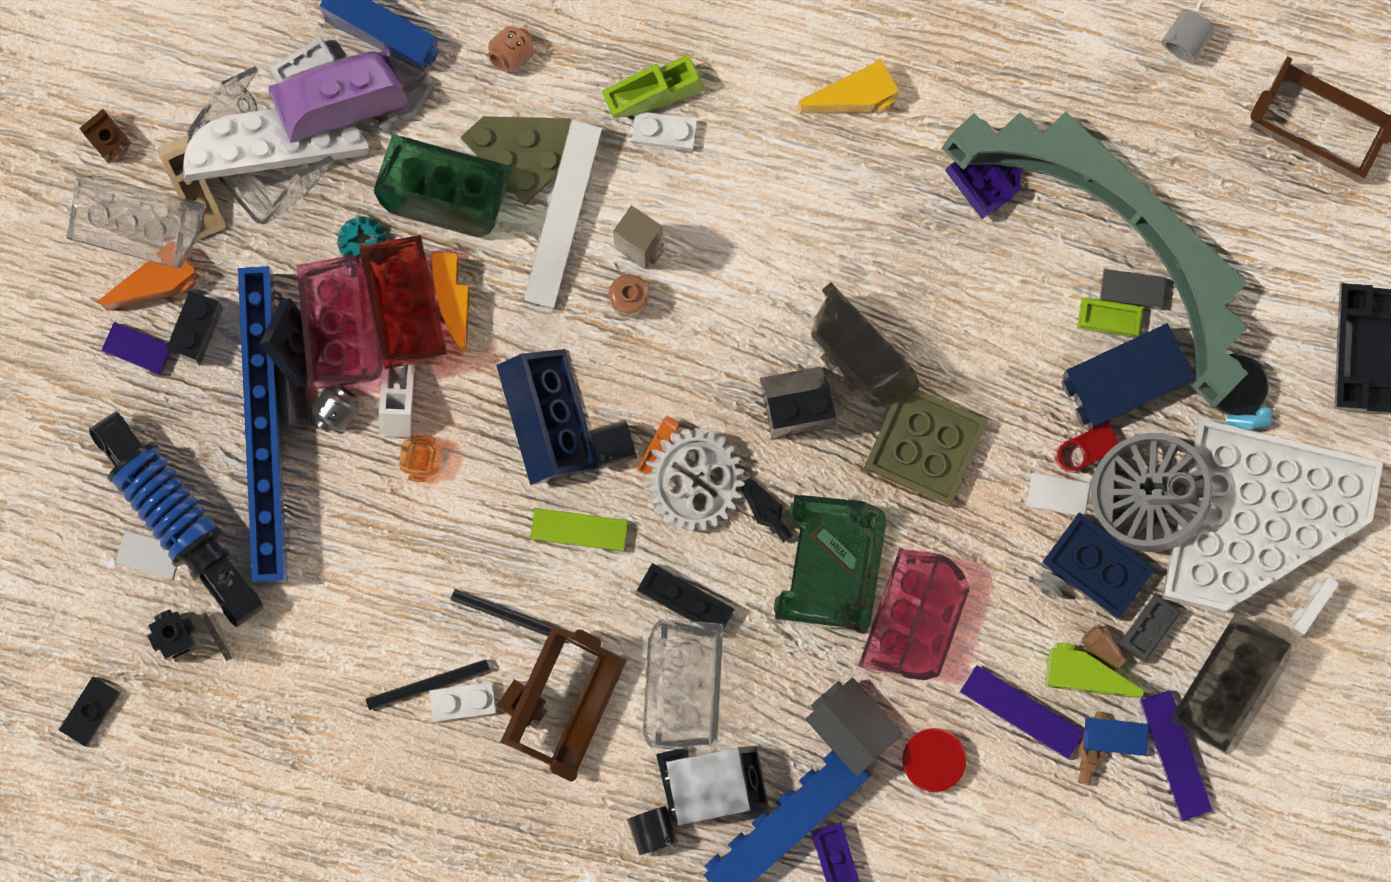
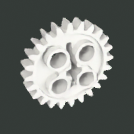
(708, 455)

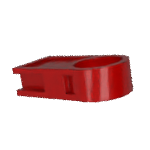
(1093, 444)

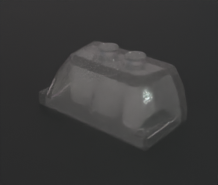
(683, 685)

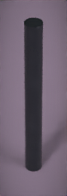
(502, 612)
(427, 684)

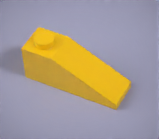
(857, 93)

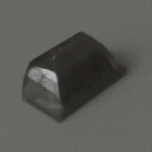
(860, 352)
(1232, 684)

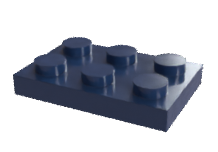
(1098, 566)

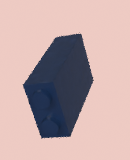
(1127, 377)

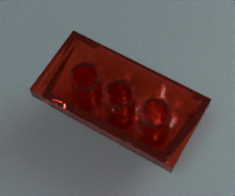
(402, 302)

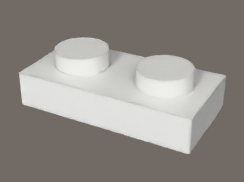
(664, 131)
(1319, 595)
(462, 702)

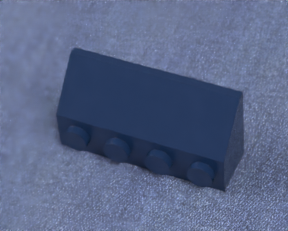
(547, 416)

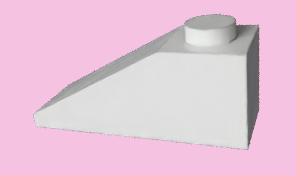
(396, 401)

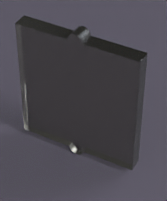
(217, 635)

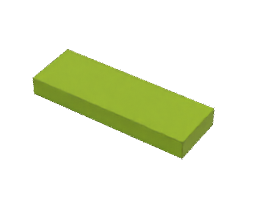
(579, 529)

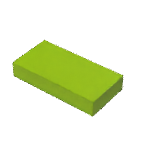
(1110, 317)

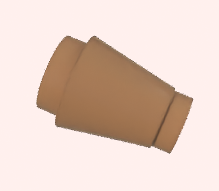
(1103, 647)

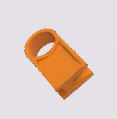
(667, 427)

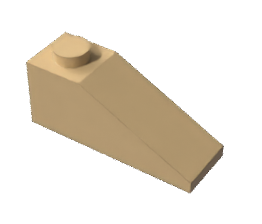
(198, 190)

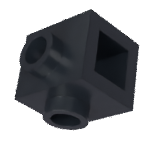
(180, 643)

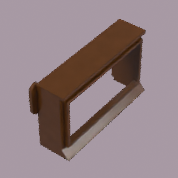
(1335, 96)
(586, 712)

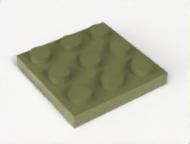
(926, 445)

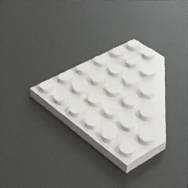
(1268, 513)

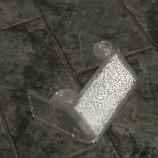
(263, 192)

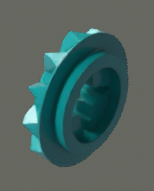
(351, 229)

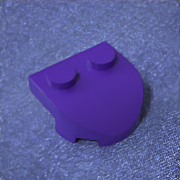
(986, 185)

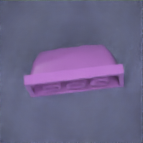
(337, 94)

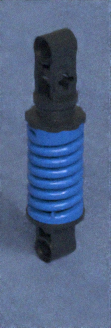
(173, 516)

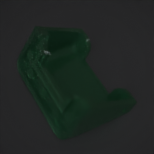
(833, 564)

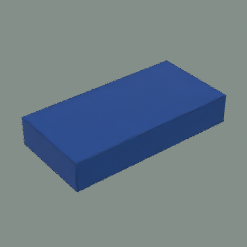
(1115, 736)

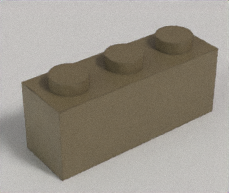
(639, 238)

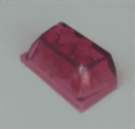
(337, 323)
(916, 616)

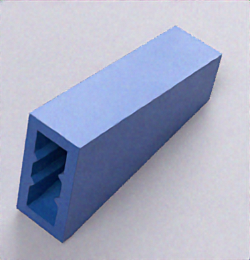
(382, 30)

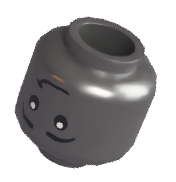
(335, 408)

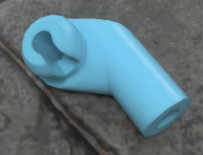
(1252, 422)

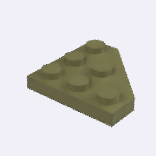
(526, 144)

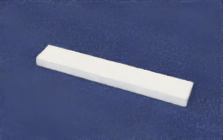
(562, 214)

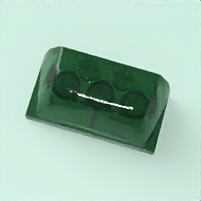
(441, 186)

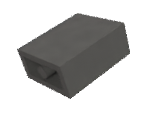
(853, 725)

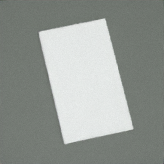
(1057, 494)
(144, 555)

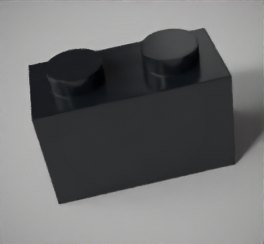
(194, 327)

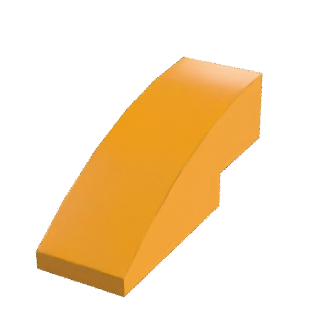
(451, 297)

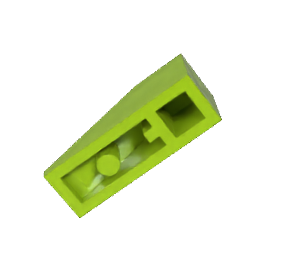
(1081, 672)

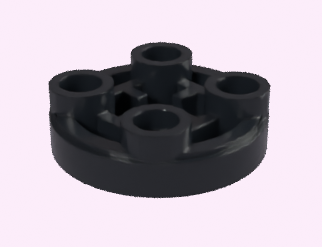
(1249, 392)

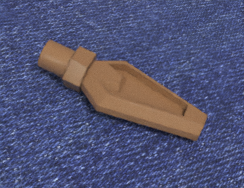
(1090, 759)

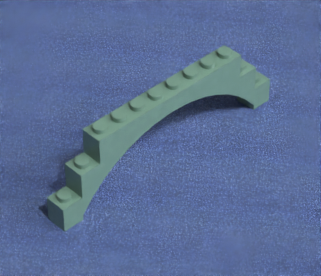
(1081, 160)

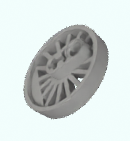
(1136, 498)

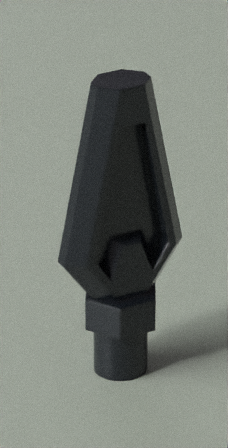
(766, 509)

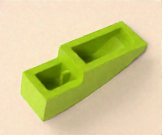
(654, 88)

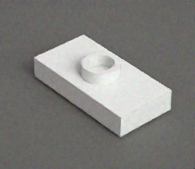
(305, 58)

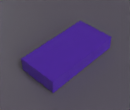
(136, 348)

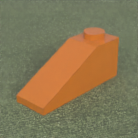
(150, 283)

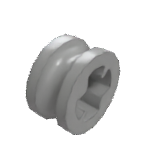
(1051, 584)

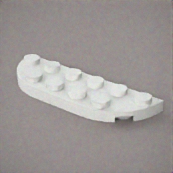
(260, 143)

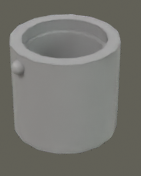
(1188, 36)

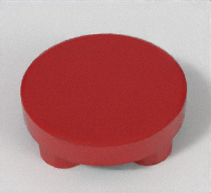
(934, 760)

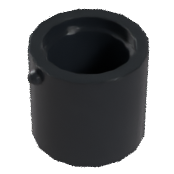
(613, 444)
(652, 830)

